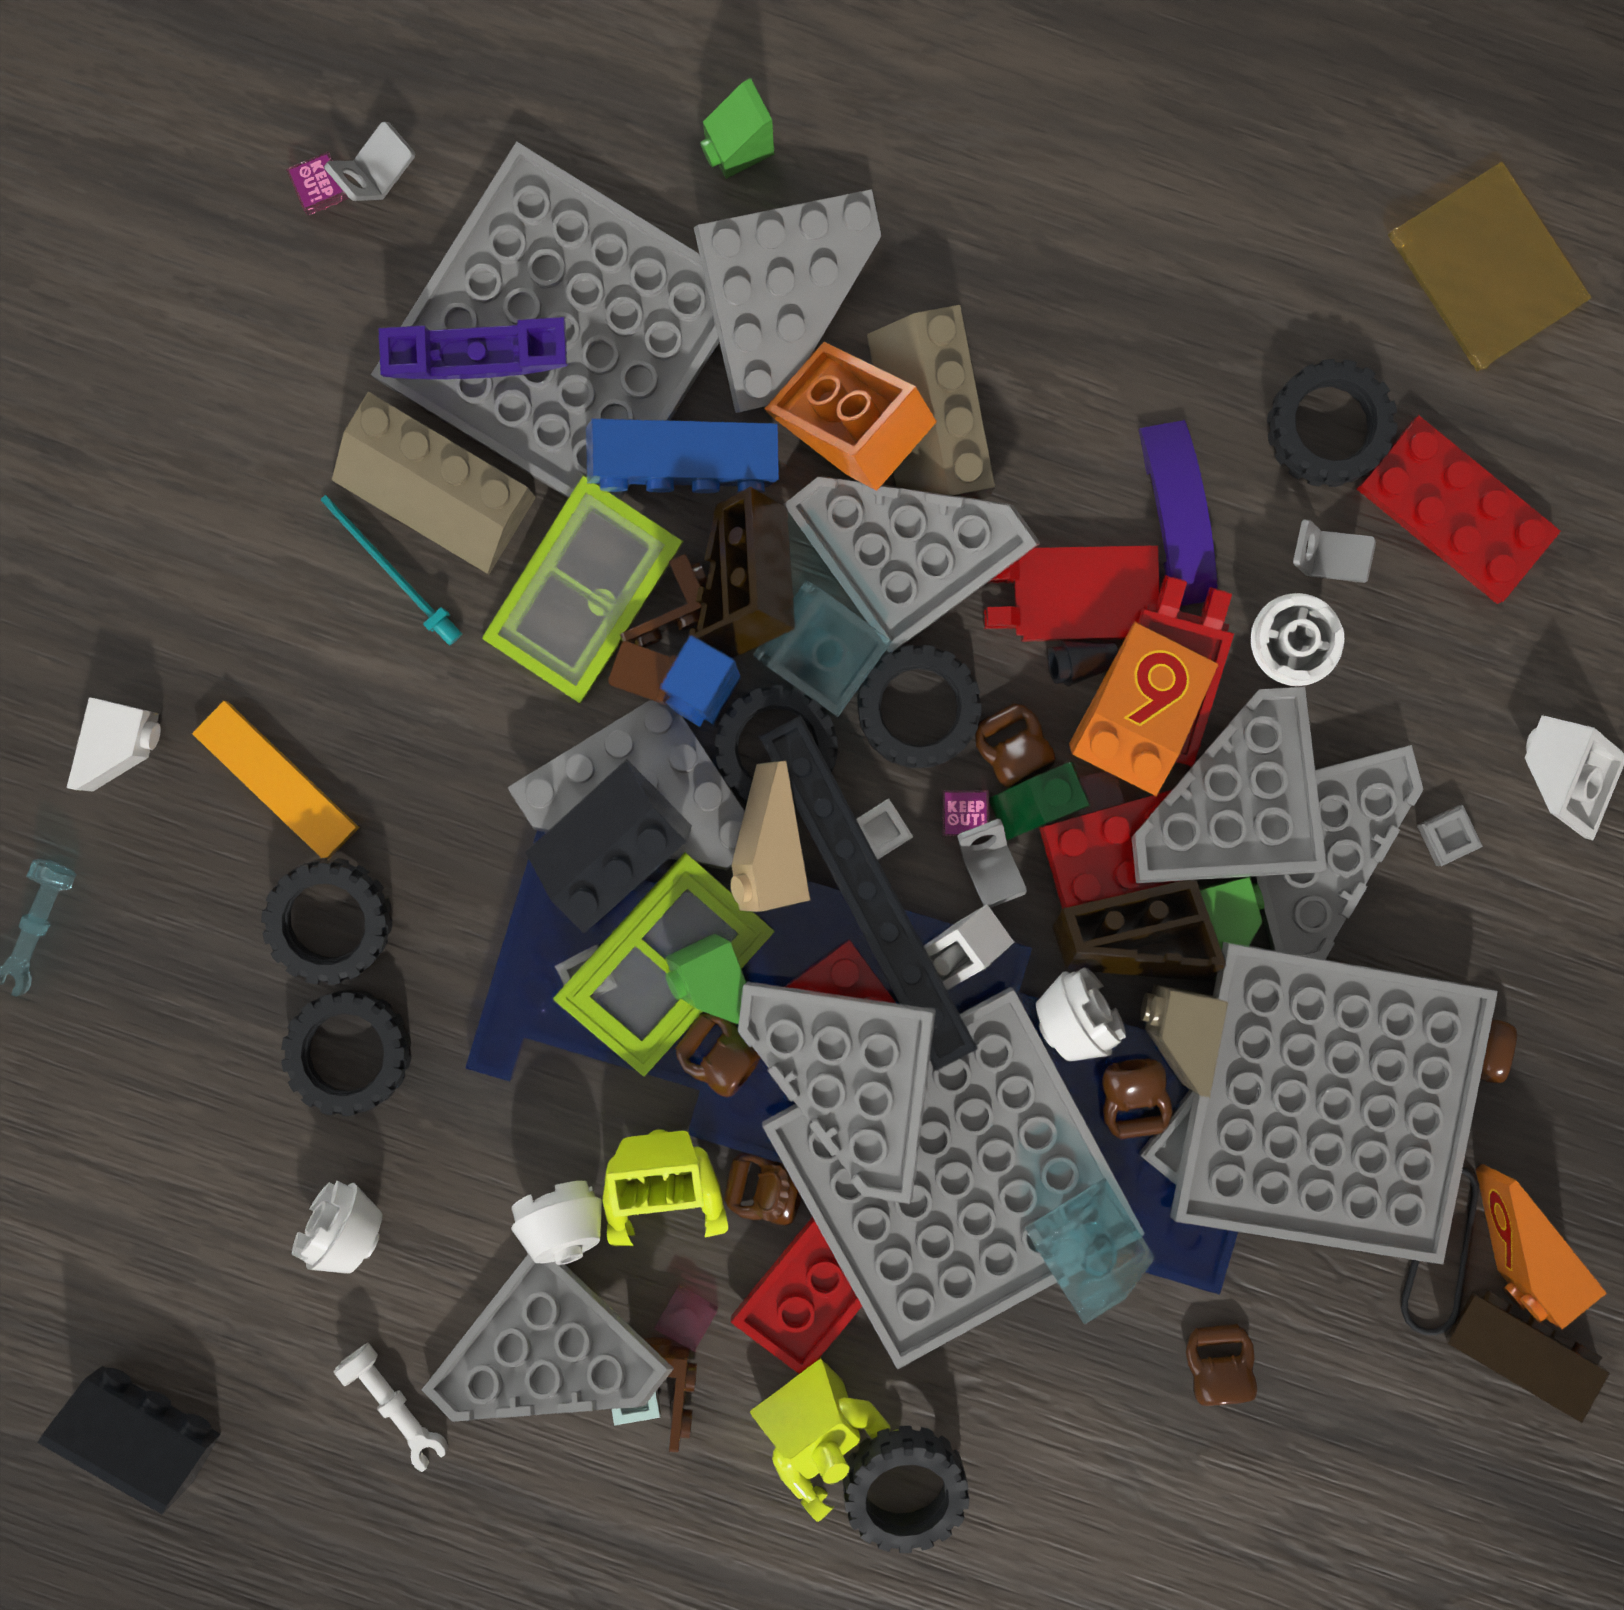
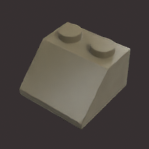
(1186, 1032)

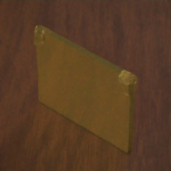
(1489, 266)

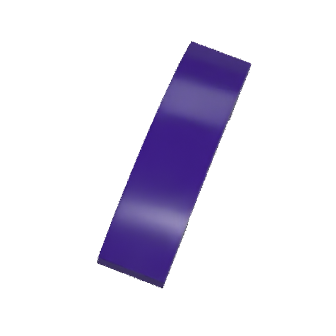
(473, 352)
(1181, 508)

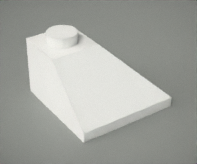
(1574, 771)

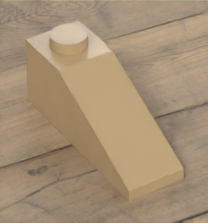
(768, 849)

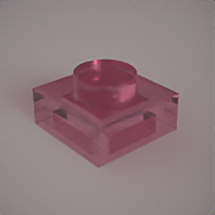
(686, 1318)

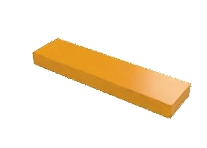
(275, 780)

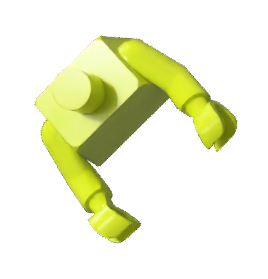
(657, 1176)
(813, 1429)

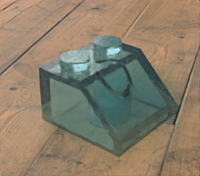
(826, 651)
(1092, 1250)

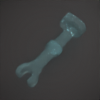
(52, 878)

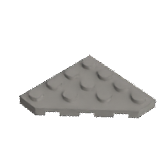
(780, 283)
(907, 550)
(666, 755)
(1243, 803)
(1360, 818)
(852, 1073)
(546, 1351)

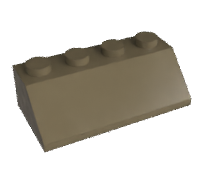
(935, 357)
(430, 483)

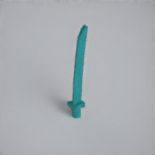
(438, 620)

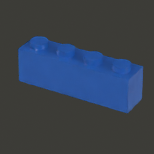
(681, 454)
(700, 682)

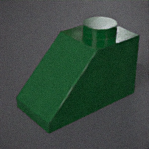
(1040, 800)

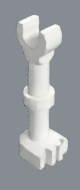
(391, 1404)

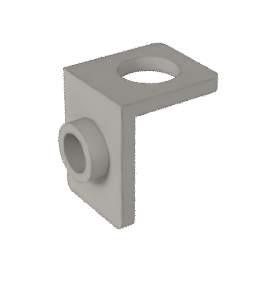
(375, 166)
(1333, 554)
(991, 864)

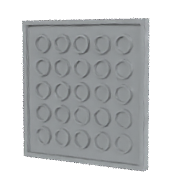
(629, 304)
(1335, 1105)
(992, 1159)

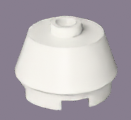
(1297, 639)
(1078, 1018)
(559, 1223)
(339, 1230)

